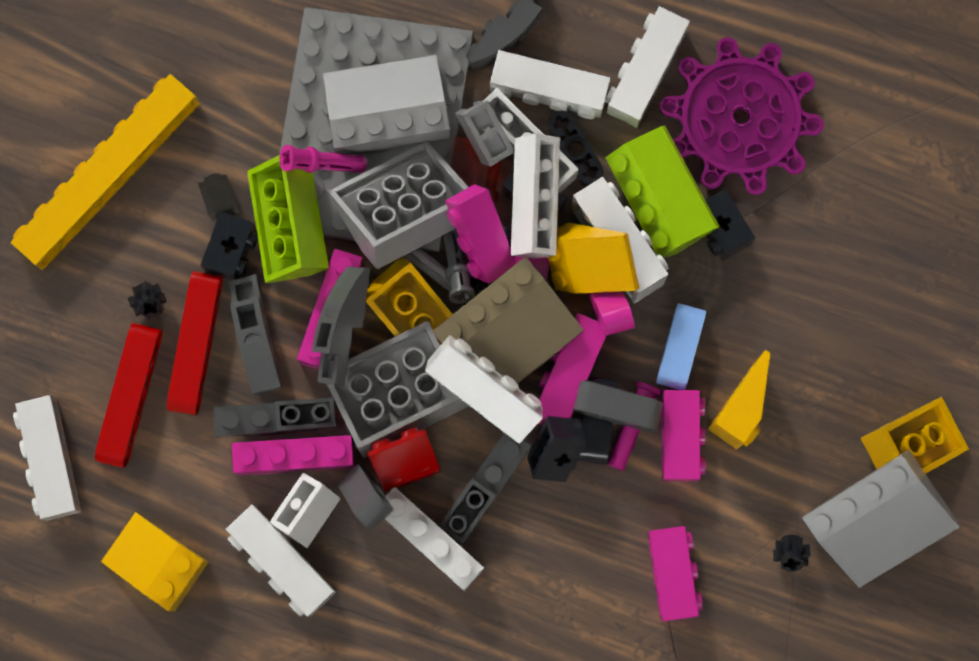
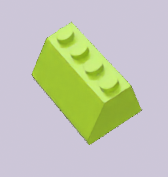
(662, 192)
(287, 222)

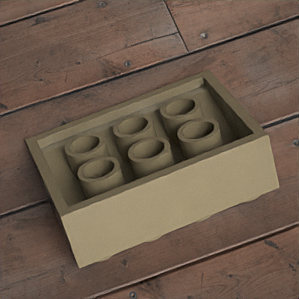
(514, 322)

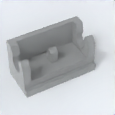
(485, 133)

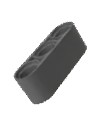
(618, 406)
(365, 497)

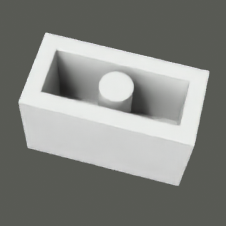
(305, 510)

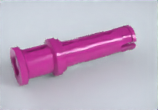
(312, 160)
(628, 435)

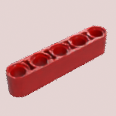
(194, 343)
(128, 395)

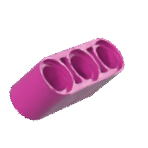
(612, 311)

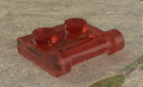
(466, 165)

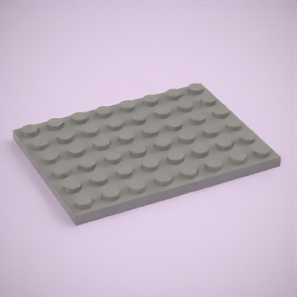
(348, 41)

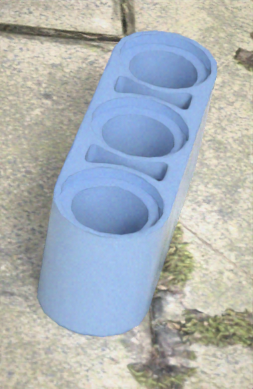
(681, 347)

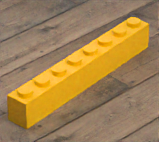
(105, 171)

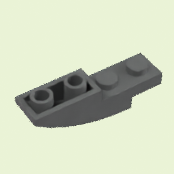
(504, 33)
(340, 313)
(254, 335)
(274, 418)
(484, 487)

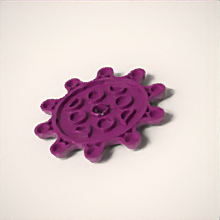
(763, 94)

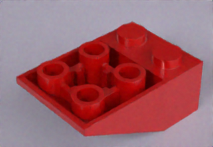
(404, 460)

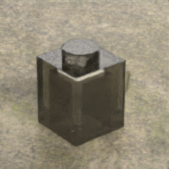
(218, 195)

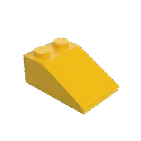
(592, 260)
(405, 299)
(743, 410)
(926, 432)
(154, 562)

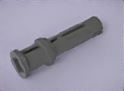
(457, 270)

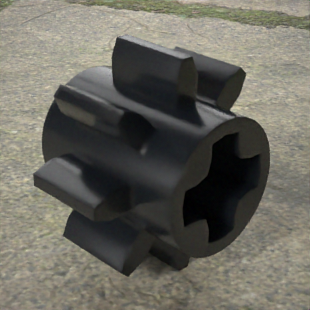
(147, 299)
(791, 553)

